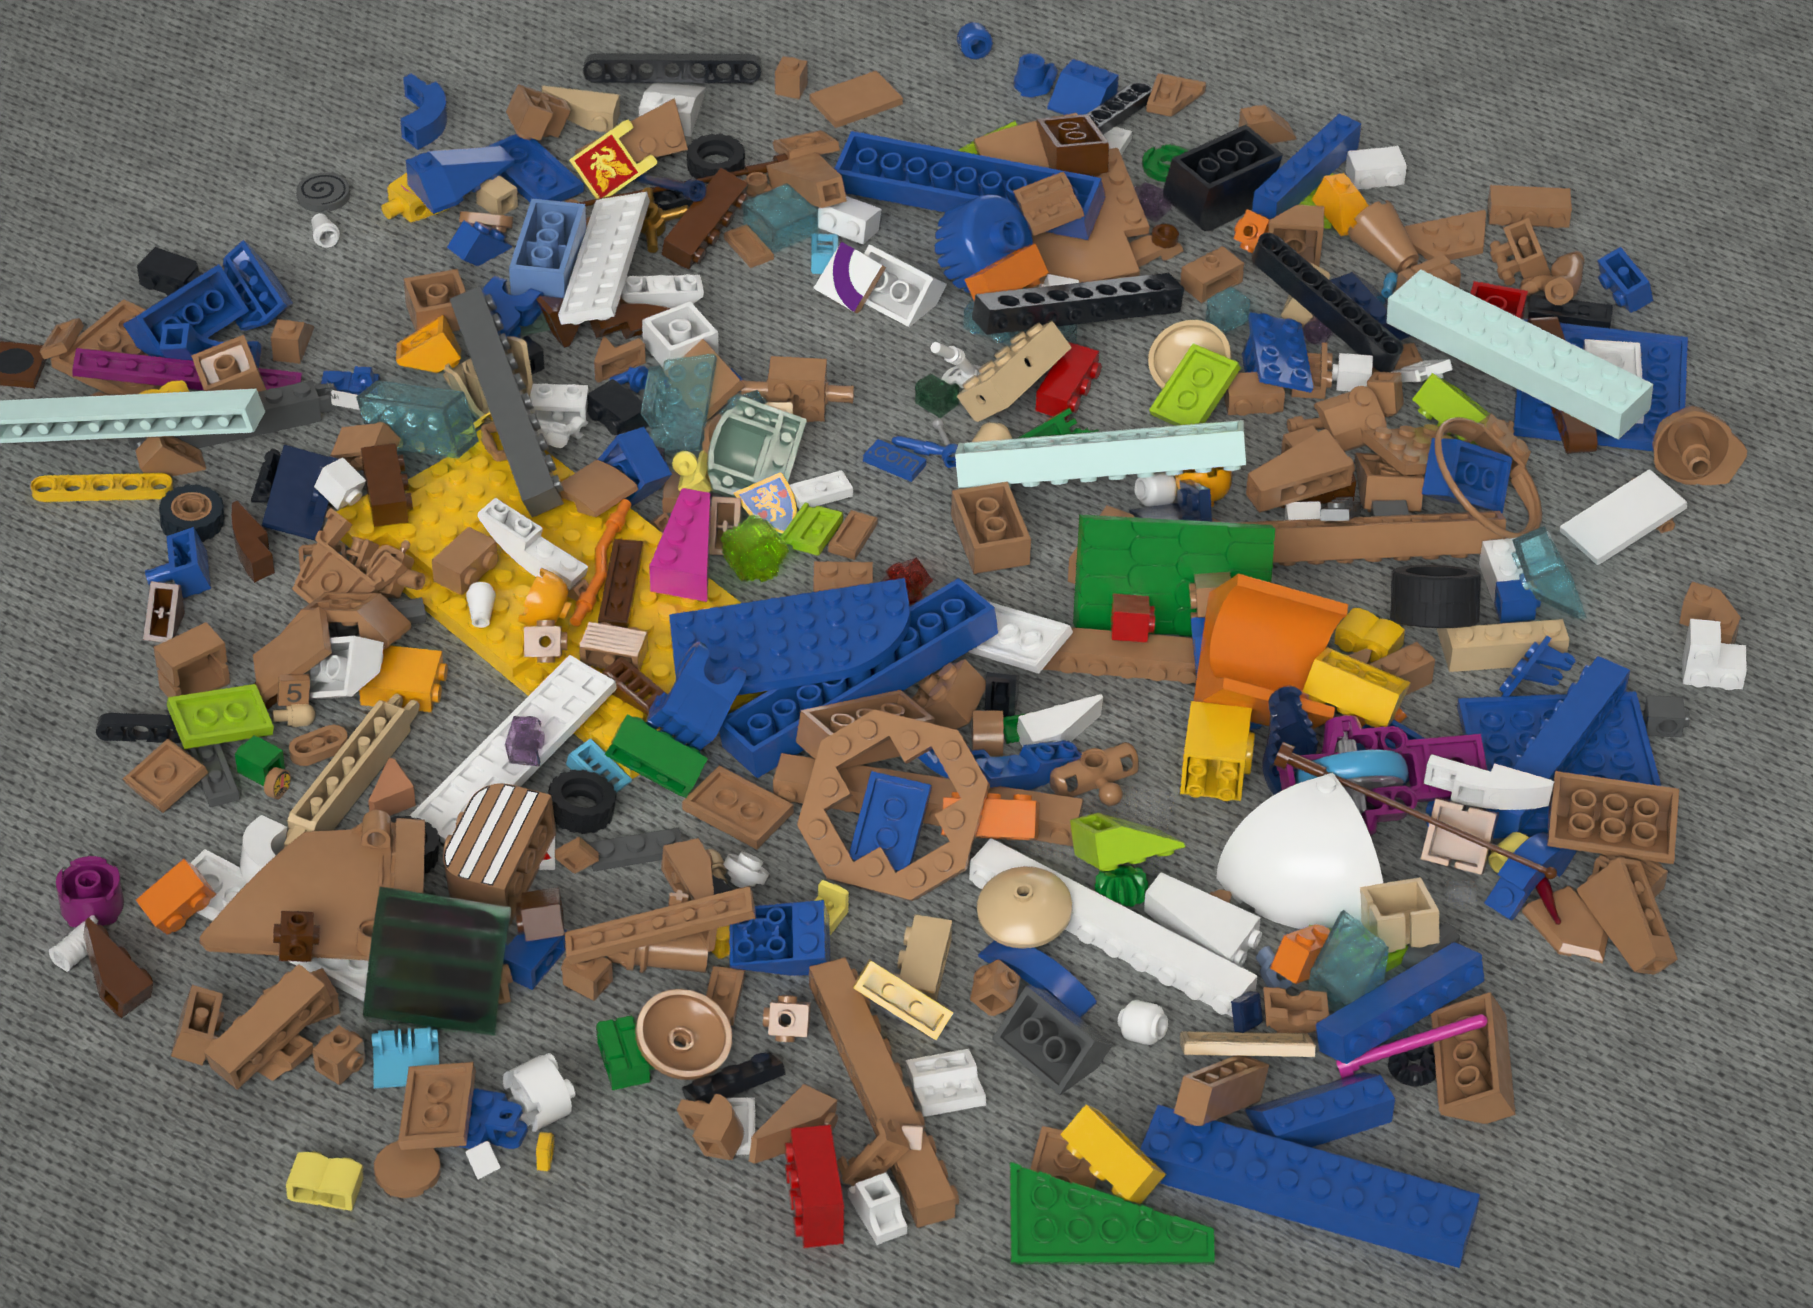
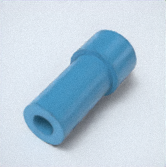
(1389, 284)

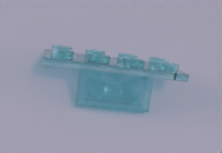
(679, 401)

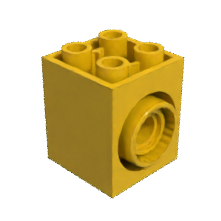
(1217, 751)

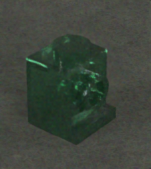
(936, 395)

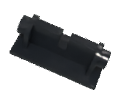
(266, 477)

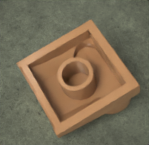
(1350, 415)

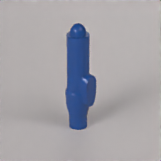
(920, 447)

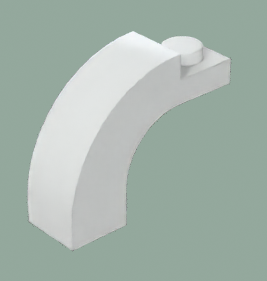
(260, 844)

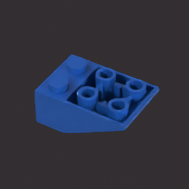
(782, 939)

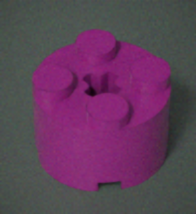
(88, 890)

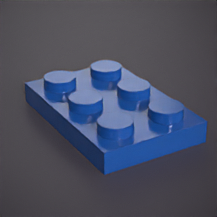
(891, 818)

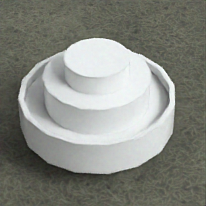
(745, 870)

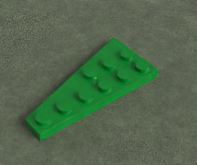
(1081, 1225)

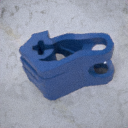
(696, 705)

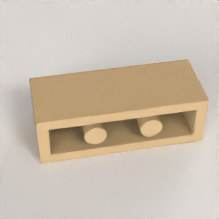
(925, 954)

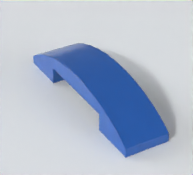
(1042, 973)

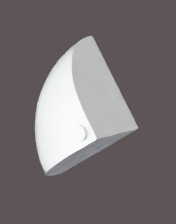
(1301, 856)

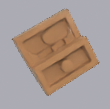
(1048, 203)
(597, 488)

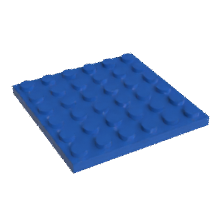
(1662, 365)
(1615, 751)

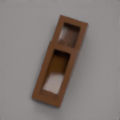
(626, 319)
(251, 544)

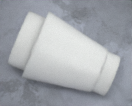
(324, 231)
(480, 603)

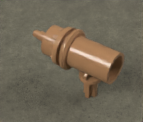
(682, 953)

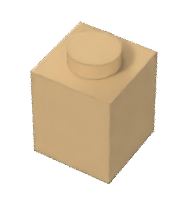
(497, 196)

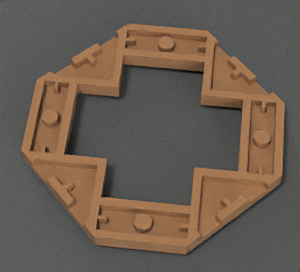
(828, 789)

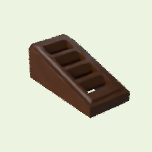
(623, 672)

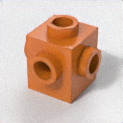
(1250, 229)

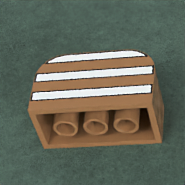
(498, 845)

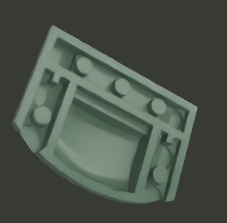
(752, 445)

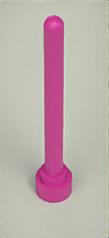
(1412, 1043)

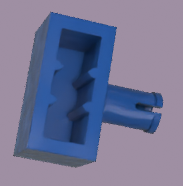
(186, 564)

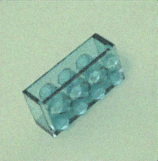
(423, 417)

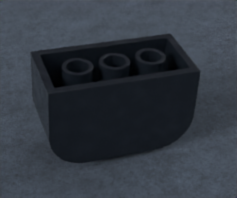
(1220, 177)

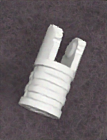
(71, 948)

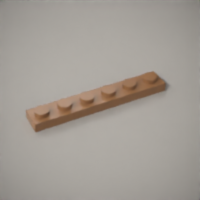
(660, 925)

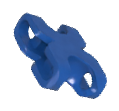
(513, 309)

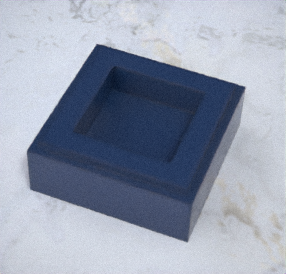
(1246, 1011)

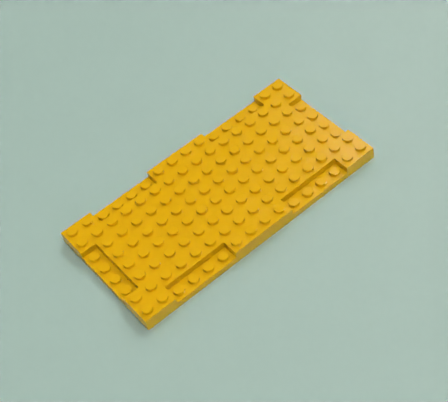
(448, 502)

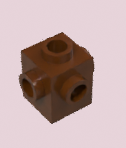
(296, 936)

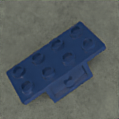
(294, 501)
(1192, 505)

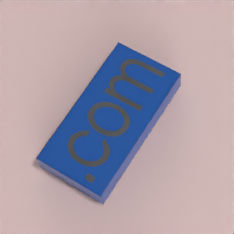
(894, 460)

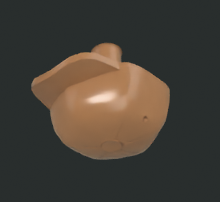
(1697, 448)

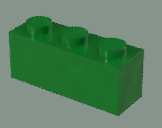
(656, 756)

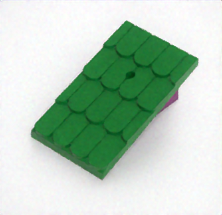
(1160, 562)

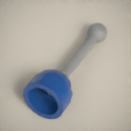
(950, 449)

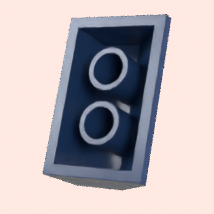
(1368, 299)

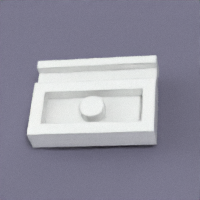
(1422, 370)

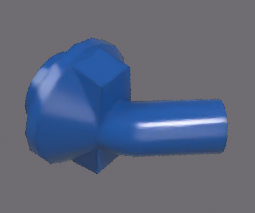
(635, 376)

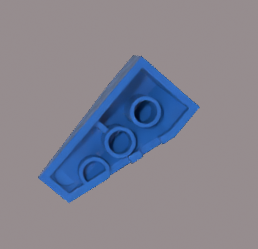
(448, 175)

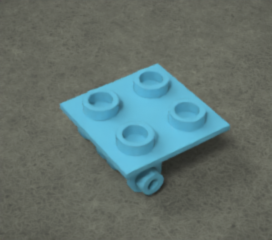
(399, 1051)

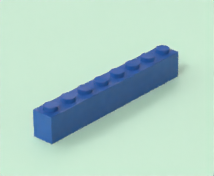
(1568, 730)

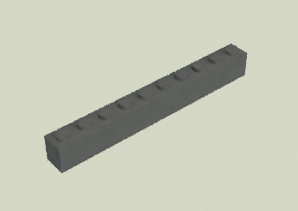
(506, 401)

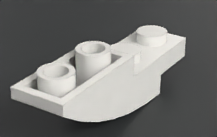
(524, 543)
(1498, 789)

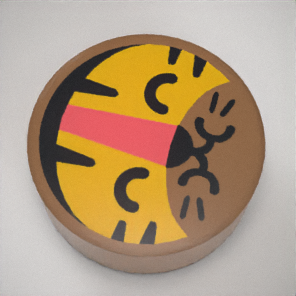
(277, 782)

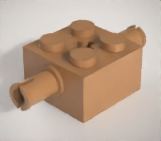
(801, 383)

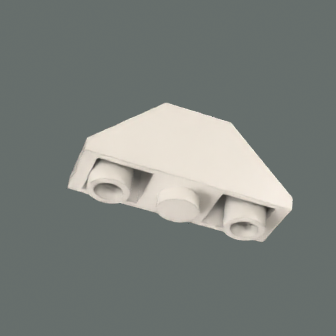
(663, 290)

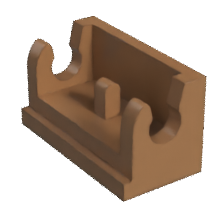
(877, 1155)

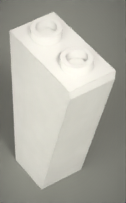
(1203, 918)

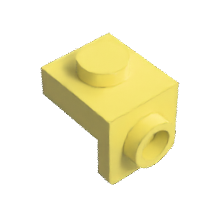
(836, 902)

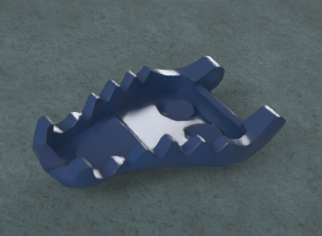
(1288, 725)

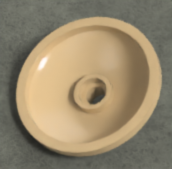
(1176, 340)
(1026, 919)

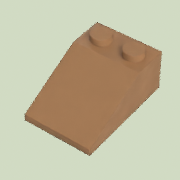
(1383, 482)

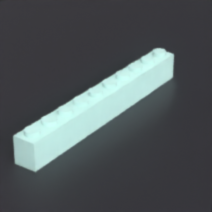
(130, 416)

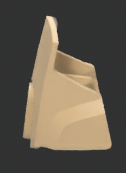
(465, 379)

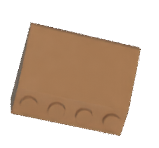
(1613, 817)

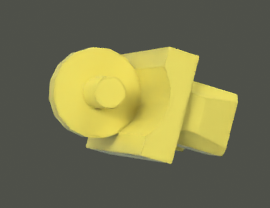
(692, 471)

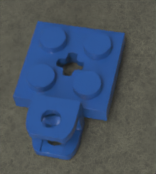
(491, 1120)

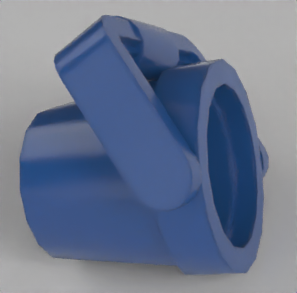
(1034, 76)

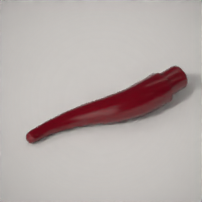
(1546, 894)

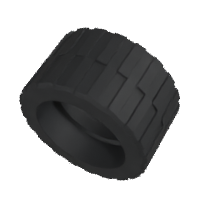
(1435, 596)

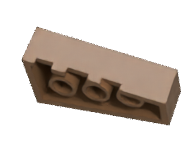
(654, 134)

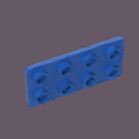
(1277, 352)

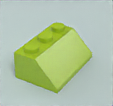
(1446, 401)

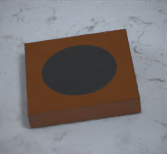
(20, 364)

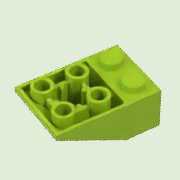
(1114, 841)

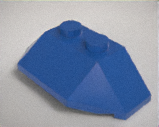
(256, 287)

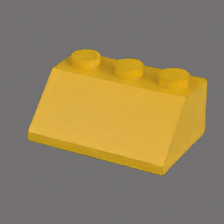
(1355, 688)

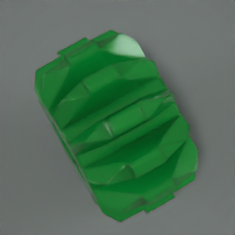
(1123, 885)

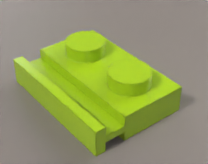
(812, 528)

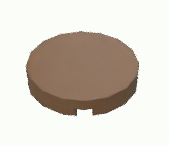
(406, 1171)

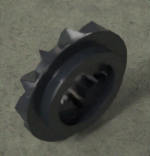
(1415, 1074)

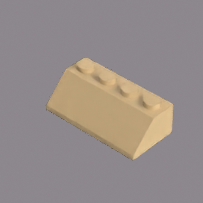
(1498, 644)

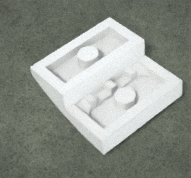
(946, 1082)

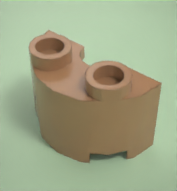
(1294, 1013)

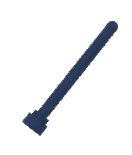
(692, 189)

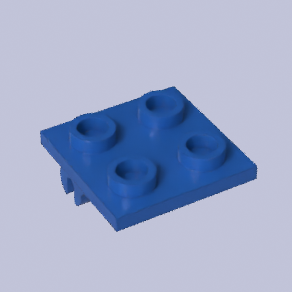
(1535, 672)

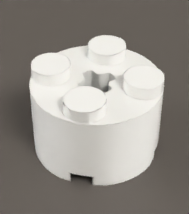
(540, 1091)

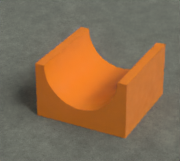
(1263, 640)

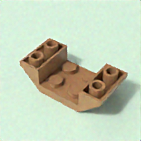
(370, 611)

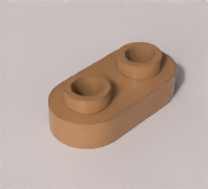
(495, 221)
(315, 745)

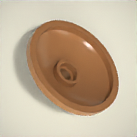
(684, 1018)

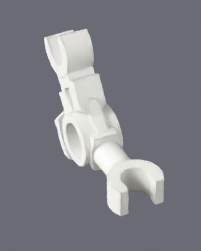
(558, 434)

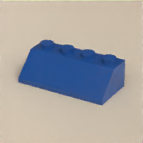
(204, 302)
(1326, 1111)

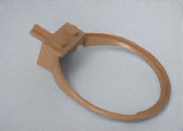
(1498, 437)

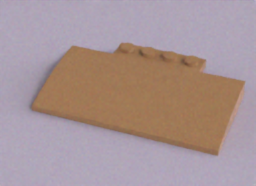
(1121, 216)

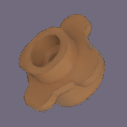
(757, 184)

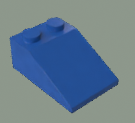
(1477, 471)

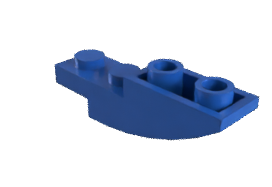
(1030, 767)

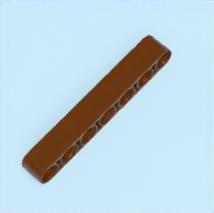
(1574, 433)

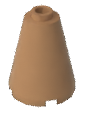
(1384, 236)

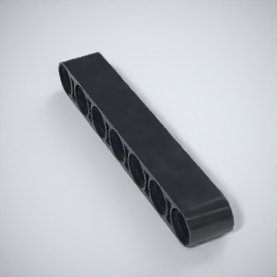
(661, 75)
(1326, 302)

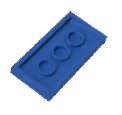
(537, 171)

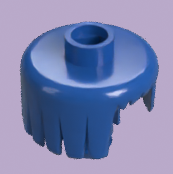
(979, 235)

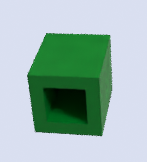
(257, 758)

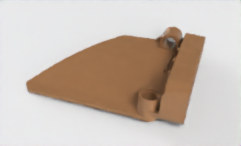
(325, 874)

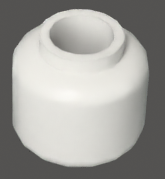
(1156, 490)
(1143, 1022)

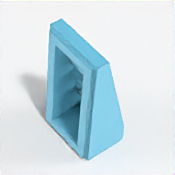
(822, 253)
(590, 749)

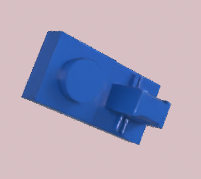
(351, 382)

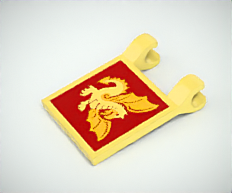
(607, 164)

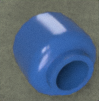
(974, 40)

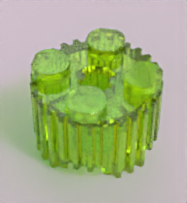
(754, 549)

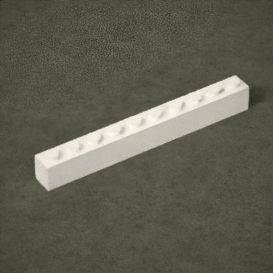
(1132, 936)

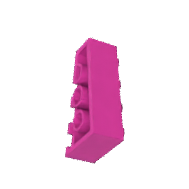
(683, 550)

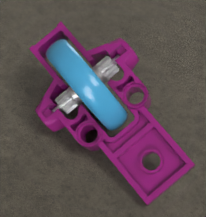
(1385, 768)

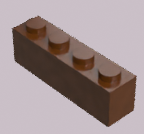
(705, 219)

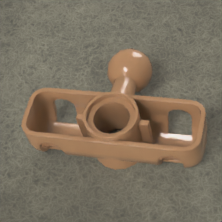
(1096, 771)

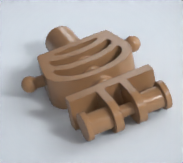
(367, 555)

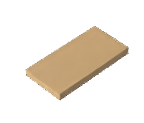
(1247, 1044)

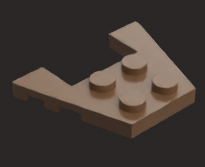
(331, 572)

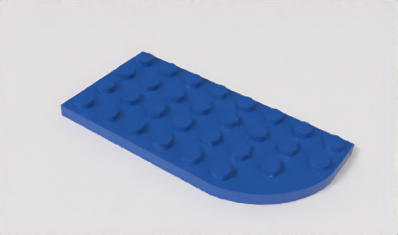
(798, 636)

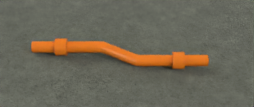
(588, 598)

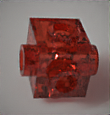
(915, 577)

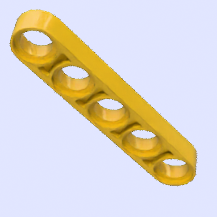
(88, 484)

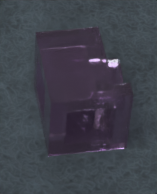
(1152, 201)
(524, 741)

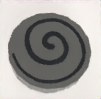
(323, 192)

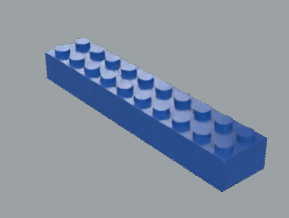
(945, 177)
(939, 632)
(1313, 1187)

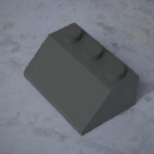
(1051, 1039)

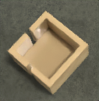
(1400, 913)

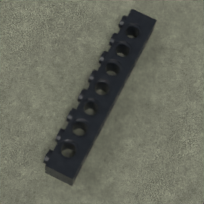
(1078, 303)

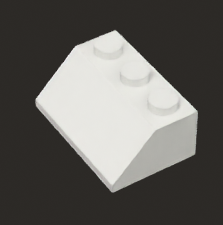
(902, 289)
(347, 669)

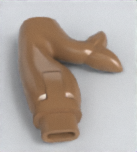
(1563, 282)

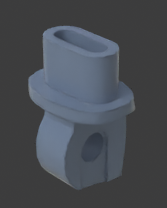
(1265, 959)

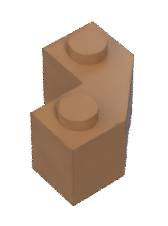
(1710, 604)

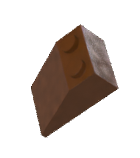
(1074, 144)

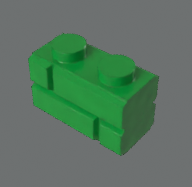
(621, 1053)

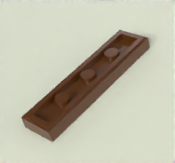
(621, 582)

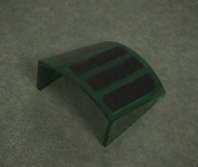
(436, 962)

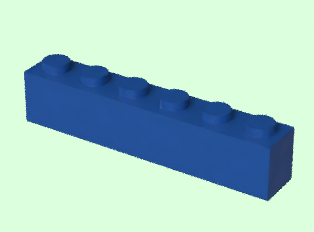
(1307, 167)
(1399, 1002)

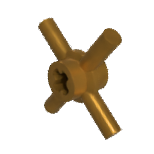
(655, 221)

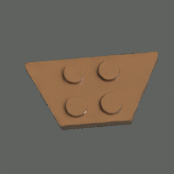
(1449, 236)

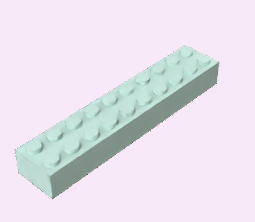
(1520, 354)
(1102, 454)

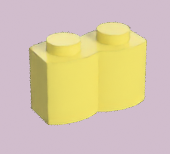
(324, 1180)

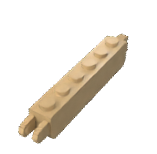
(352, 768)

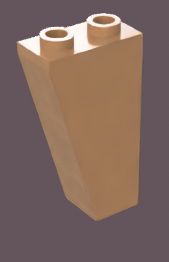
(810, 178)
(1300, 473)
(1629, 914)

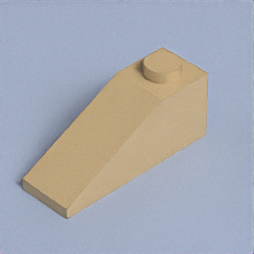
(588, 108)

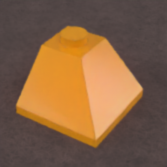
(1340, 201)
(430, 348)

